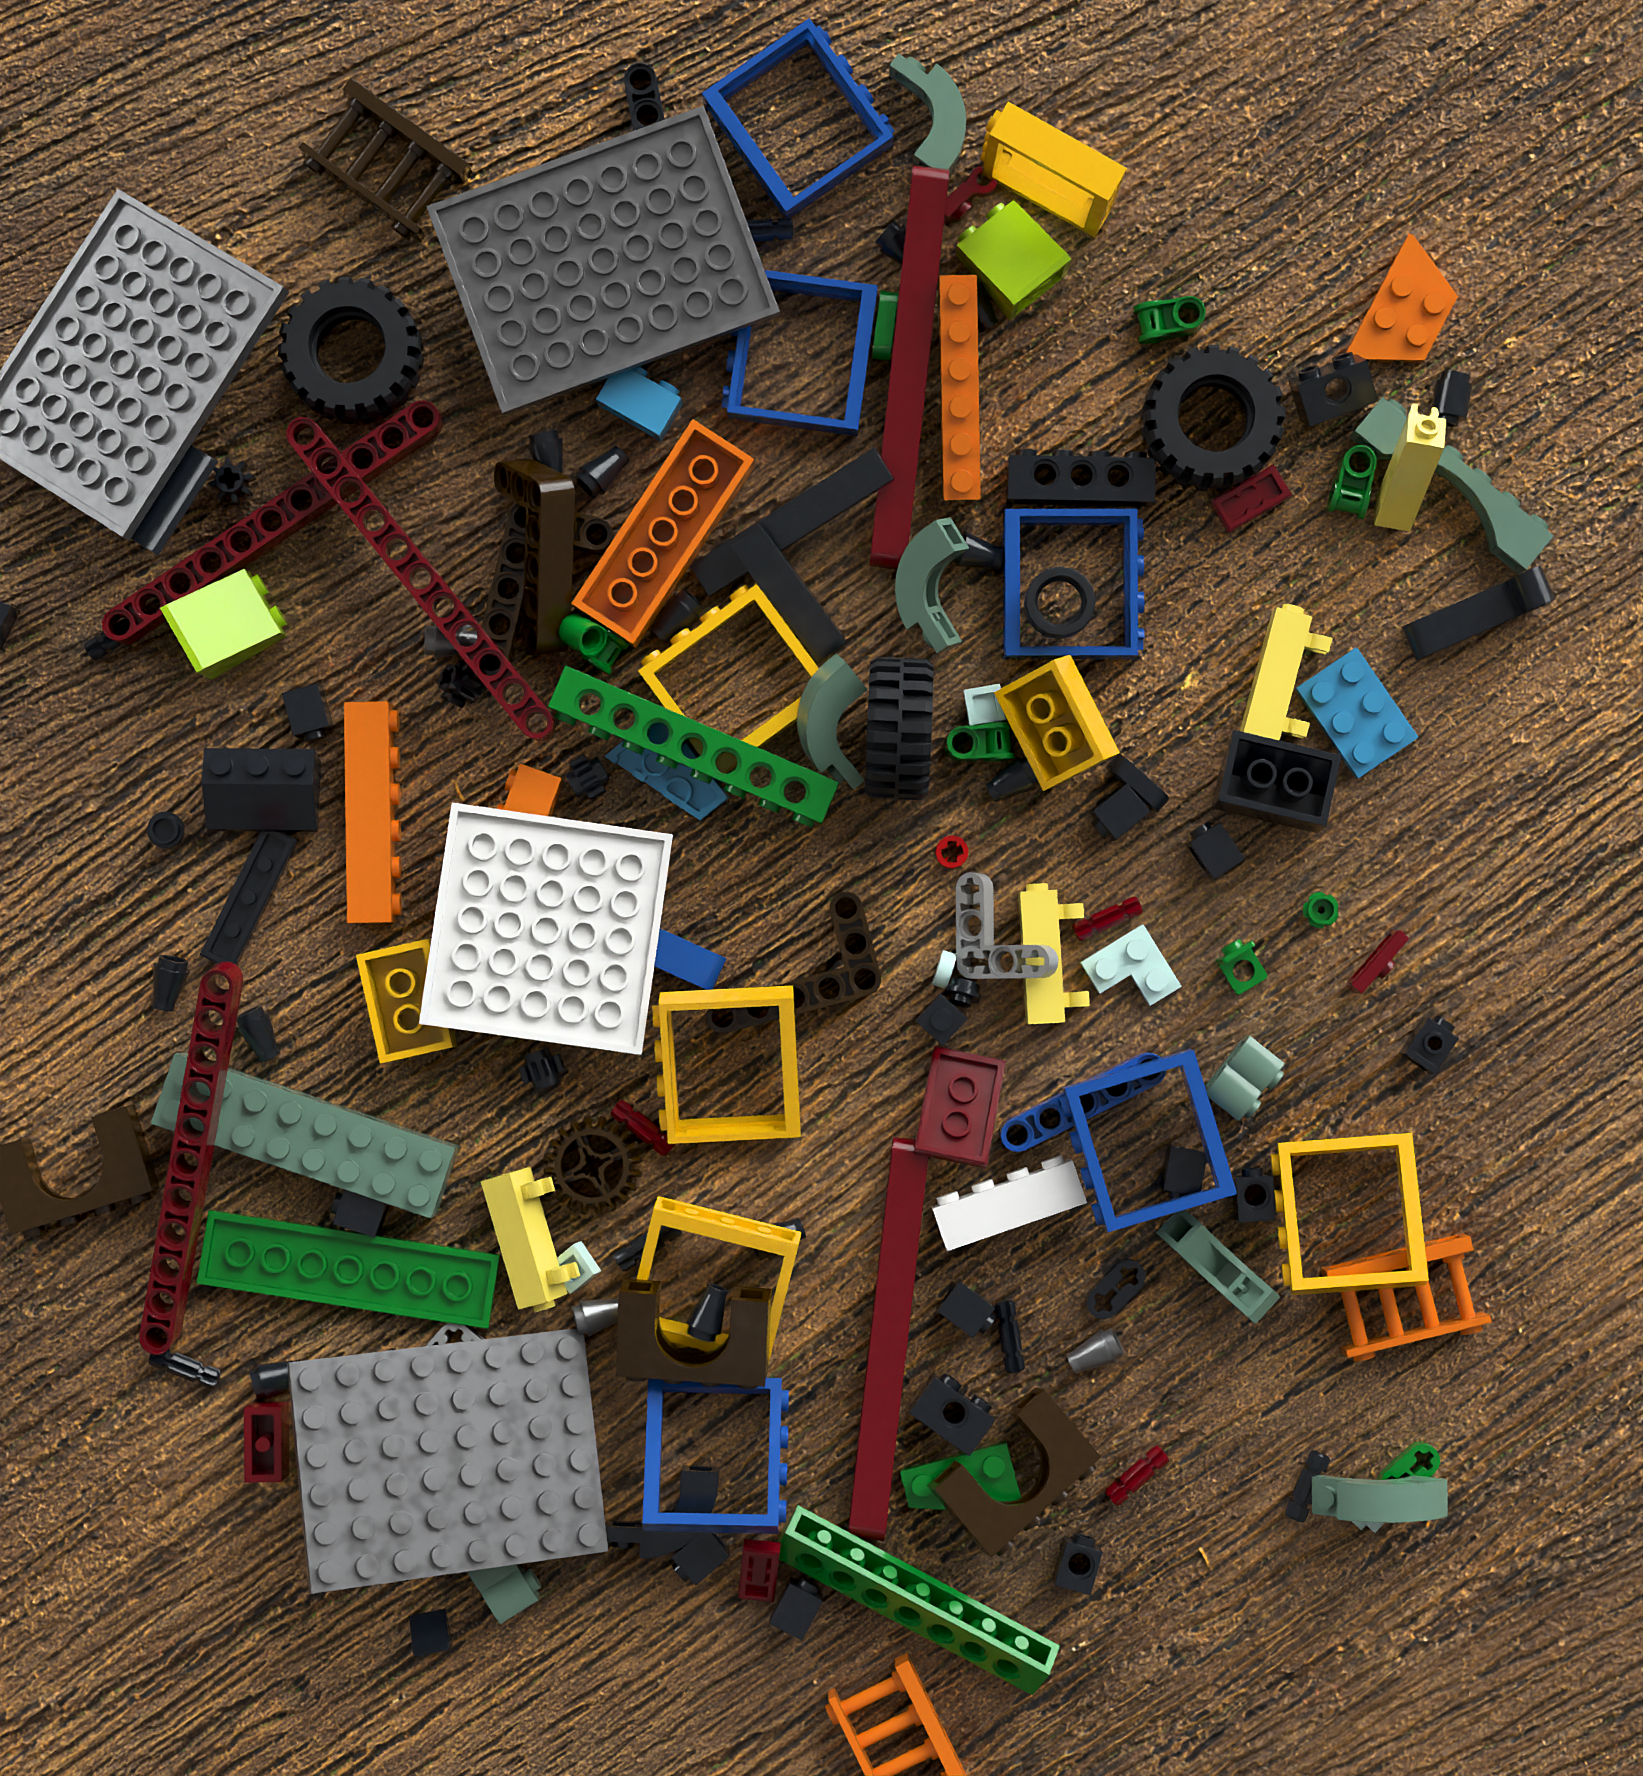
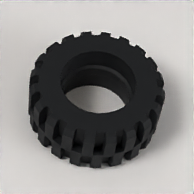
(322, 312)
(1238, 377)
(899, 728)

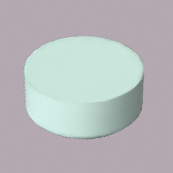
(944, 969)

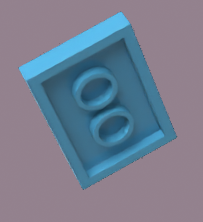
(1356, 713)

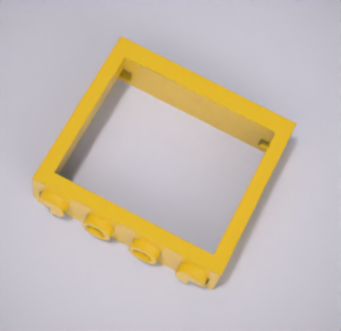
(1050, 168)
(710, 622)
(727, 1128)
(1411, 1211)
(725, 1228)

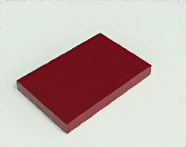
(959, 1107)

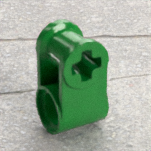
(1166, 319)
(1353, 485)
(591, 641)
(983, 742)

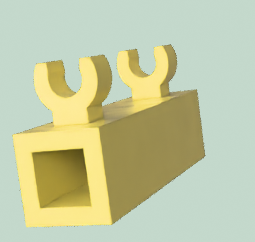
(1410, 470)
(1277, 672)
(1040, 926)
(526, 1238)

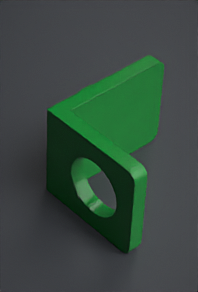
(1231, 955)

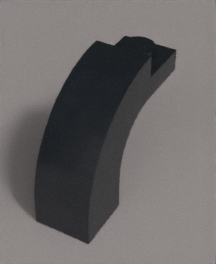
(697, 1495)

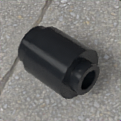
(1452, 397)

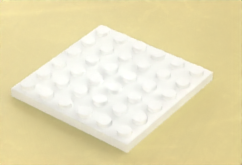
(546, 929)

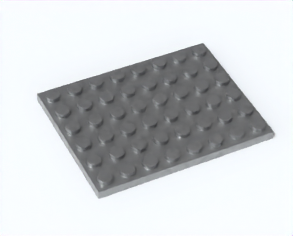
(603, 260)
(128, 361)
(446, 1459)

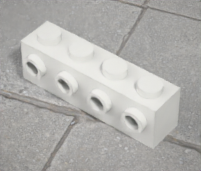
(1009, 1203)

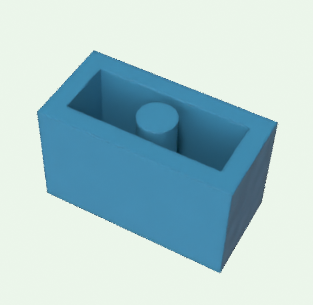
(641, 401)

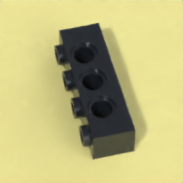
(1025, 490)

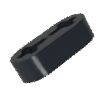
(1144, 788)
(1121, 1295)

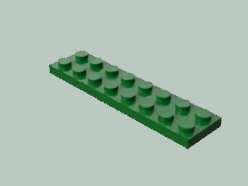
(348, 1269)

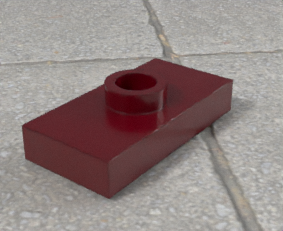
(1250, 498)
(1378, 963)
(759, 1570)

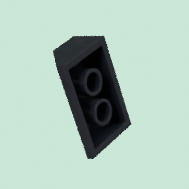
(174, 500)
(1276, 782)
(261, 789)

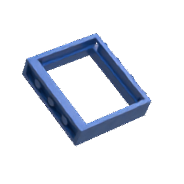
(839, 71)
(816, 287)
(1132, 569)
(1205, 1121)
(707, 1522)

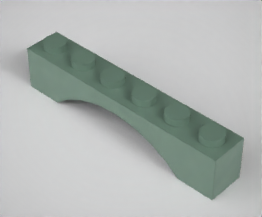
(1509, 530)

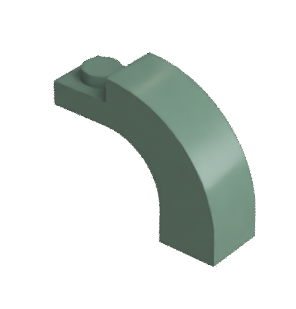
(946, 106)
(919, 579)
(818, 714)
(1218, 1265)
(1380, 1500)

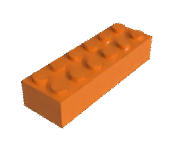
(664, 533)

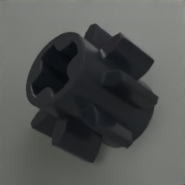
(241, 486)
(460, 684)
(587, 776)
(541, 1068)

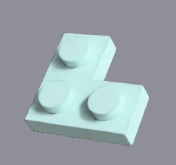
(1132, 956)

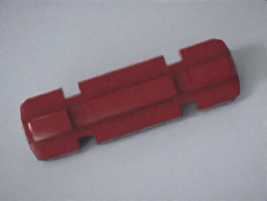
(1107, 918)
(641, 1127)
(1137, 1475)

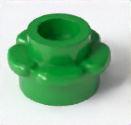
(1330, 913)

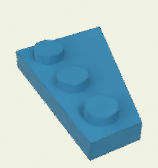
(676, 785)

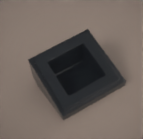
(430, 1632)

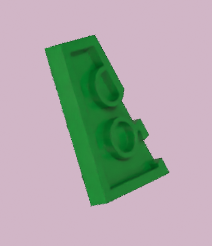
(988, 1466)

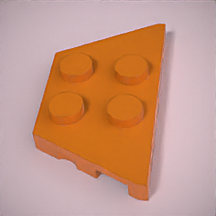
(1405, 309)

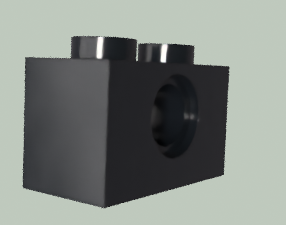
(1353, 392)
(963, 1432)

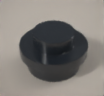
(165, 829)
(963, 992)

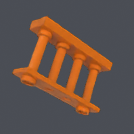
(1452, 1252)
(920, 1712)

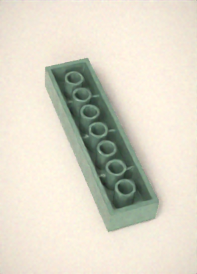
(321, 1140)

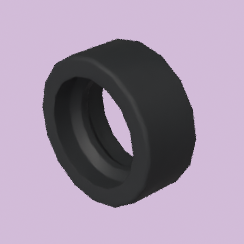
(1064, 575)

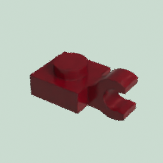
(959, 201)

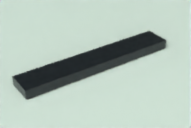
(799, 517)

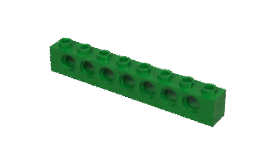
(576, 686)
(916, 1601)

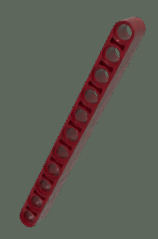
(910, 363)
(254, 524)
(409, 566)
(201, 1146)
(888, 1341)

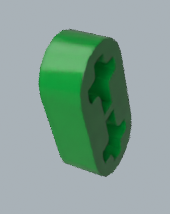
(885, 325)
(1407, 1459)

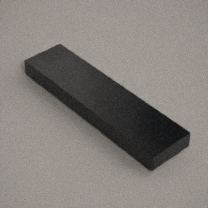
(788, 592)
(249, 897)

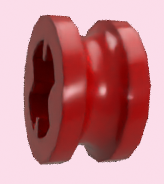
(960, 859)

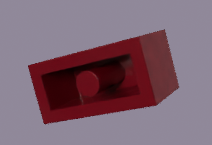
(266, 1441)

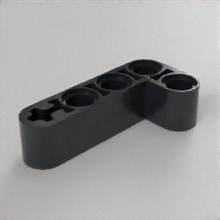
(1478, 613)

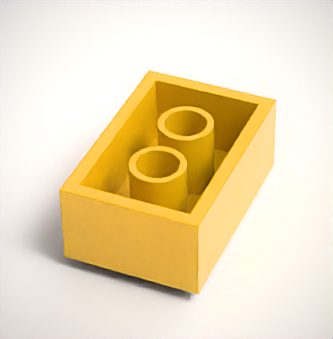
(1056, 722)
(394, 994)

